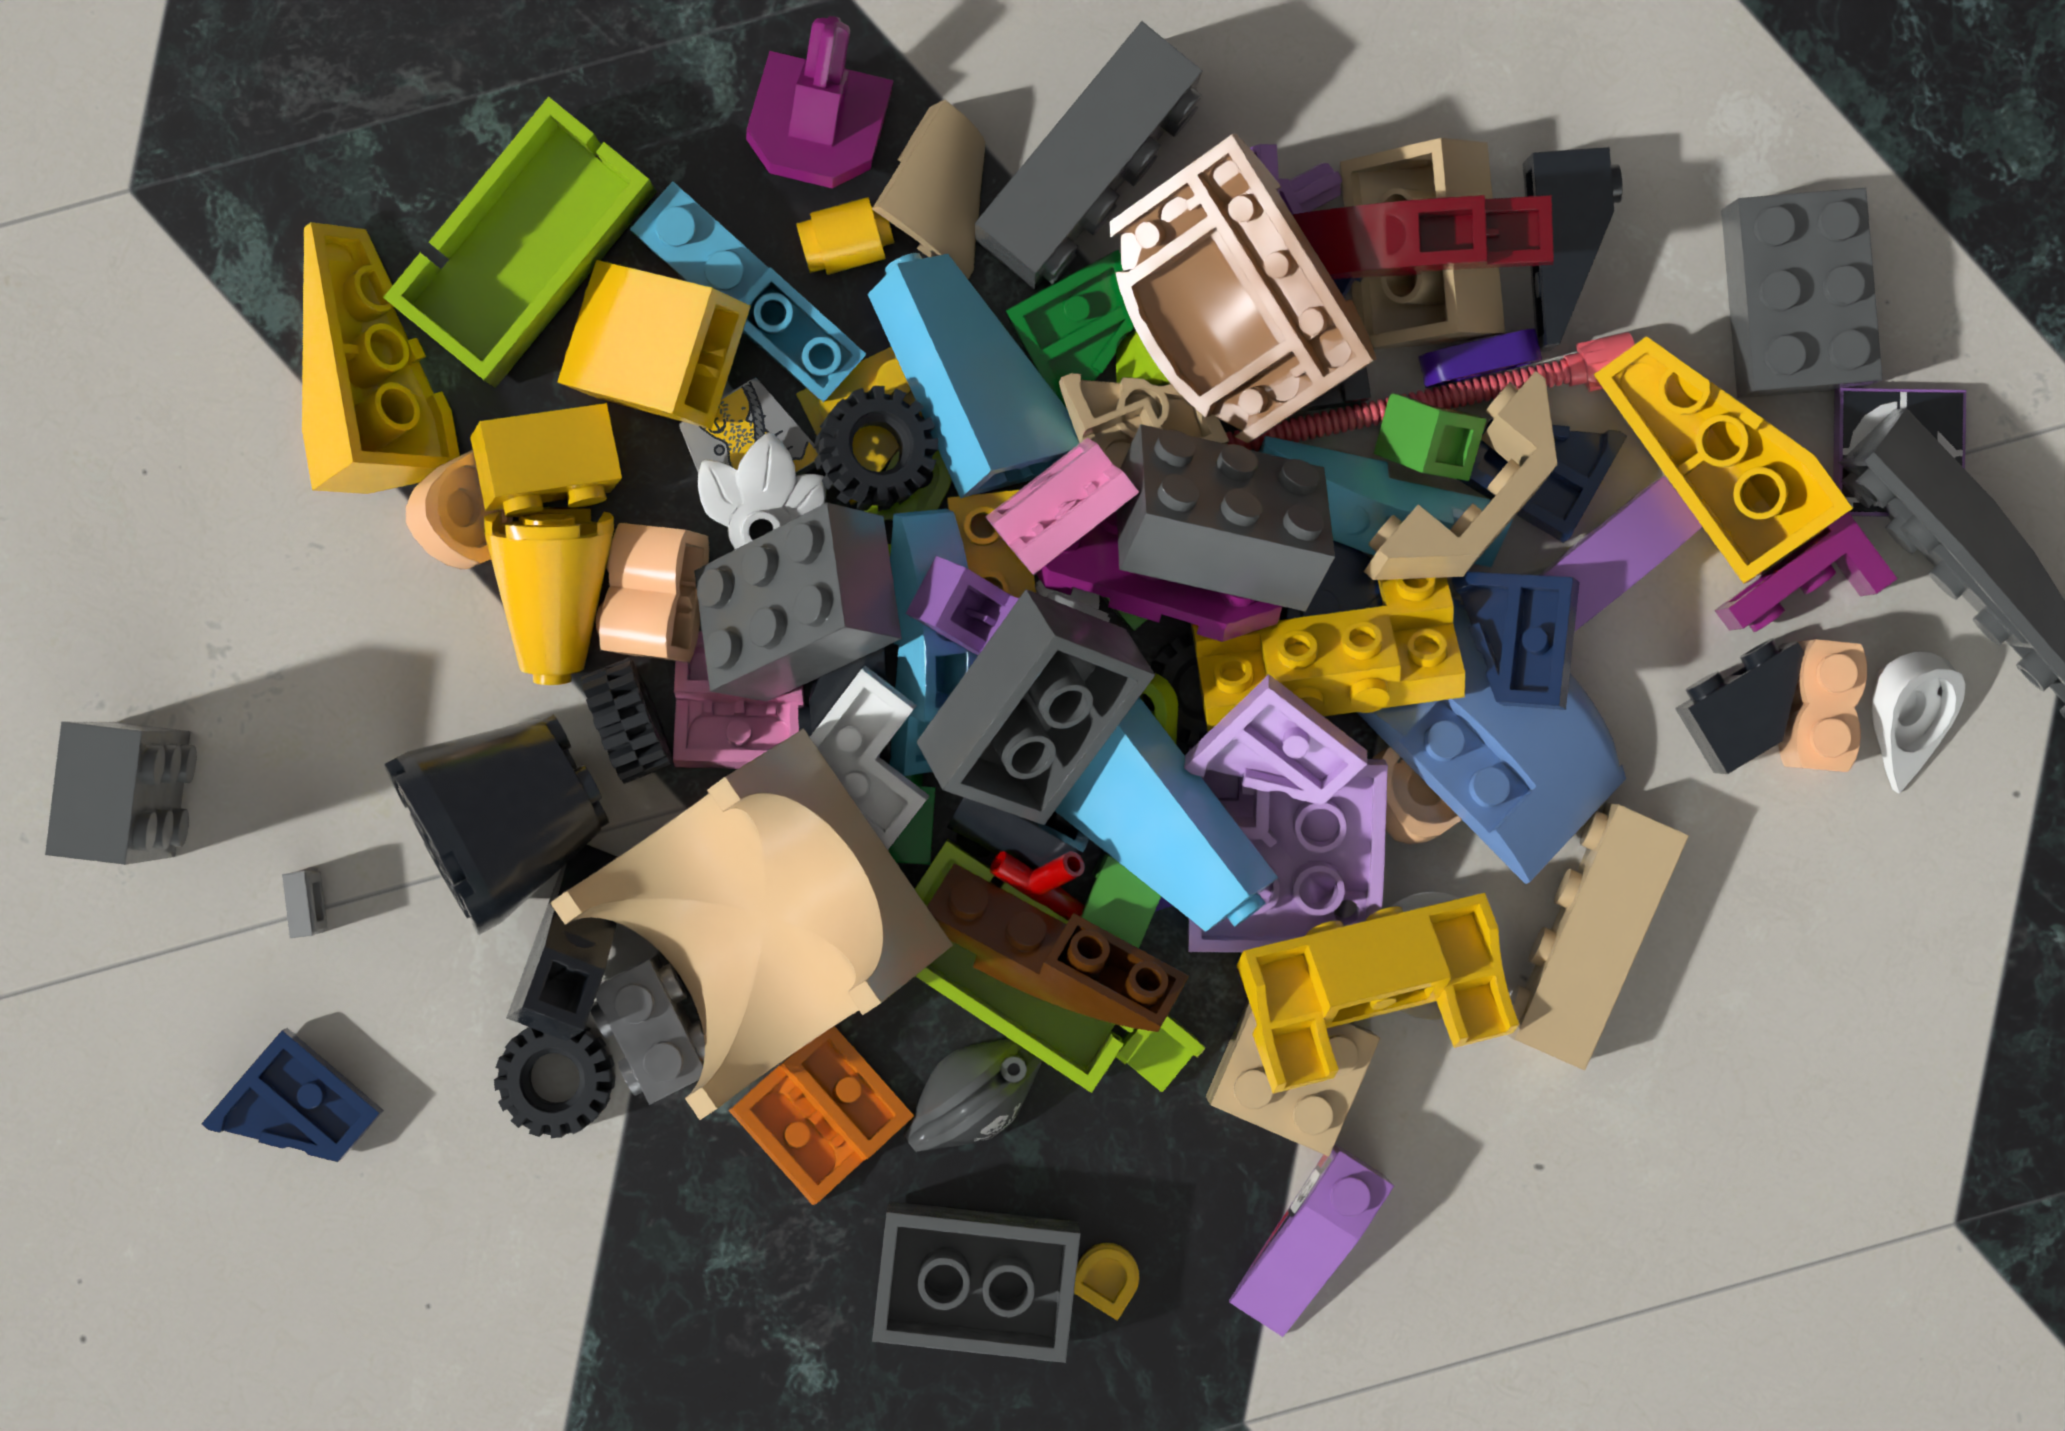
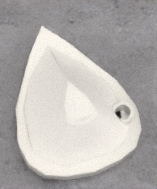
(1913, 710)

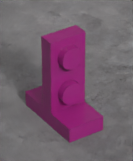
(1809, 569)

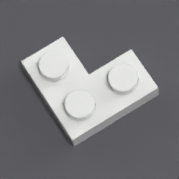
(851, 745)

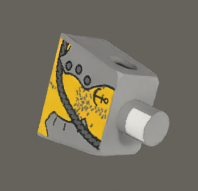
(740, 422)

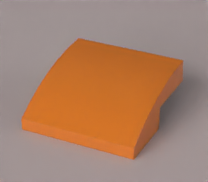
(821, 1114)

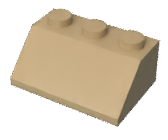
(1440, 303)

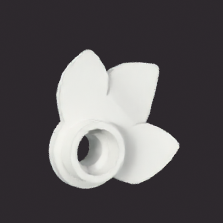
(759, 489)

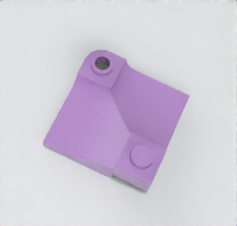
(1313, 849)

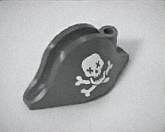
(972, 1095)

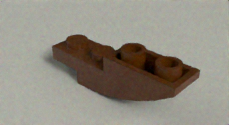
(1055, 961)

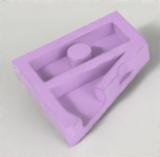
(1279, 746)

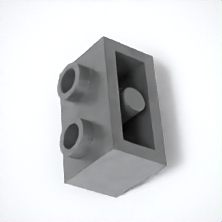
(652, 1029)

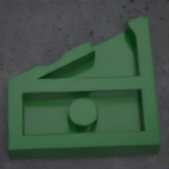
(1074, 323)

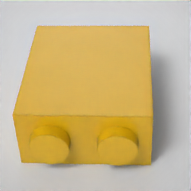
(654, 343)

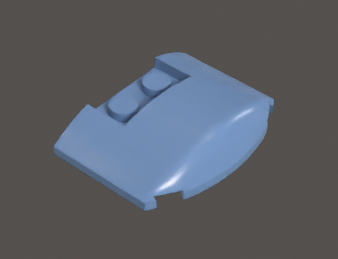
(1507, 771)

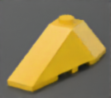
(364, 392)
(1731, 467)

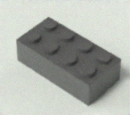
(1088, 155)

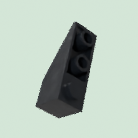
(565, 960)

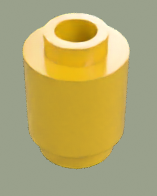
(844, 237)

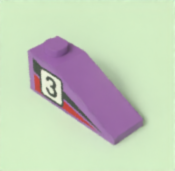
(1311, 1239)

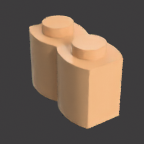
(652, 592)
(1823, 720)

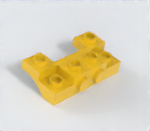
(1344, 658)
(1373, 970)

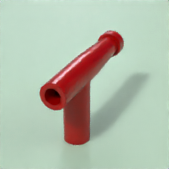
(1044, 882)

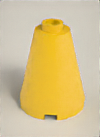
(550, 585)

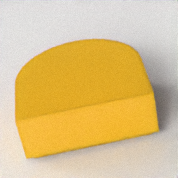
(1107, 1278)

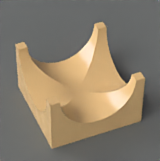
(769, 912)

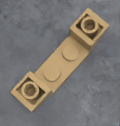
(1429, 549)

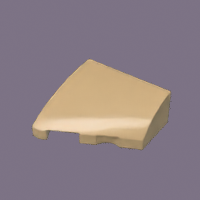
(939, 186)
(1113, 412)

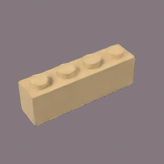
(1595, 933)

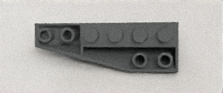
(1966, 538)

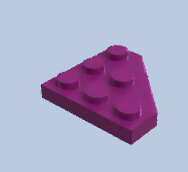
(1094, 567)

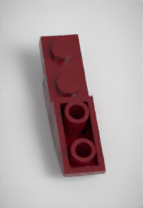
(1431, 235)

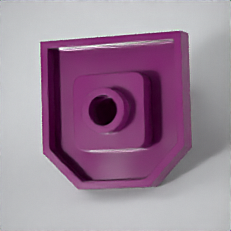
(816, 116)

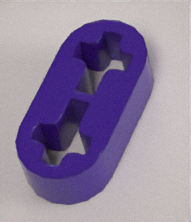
(1480, 358)

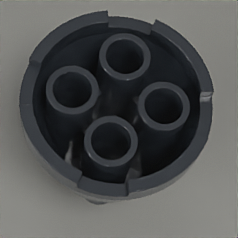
(499, 812)

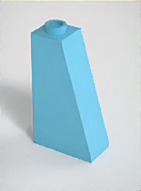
(984, 395)
(1167, 825)

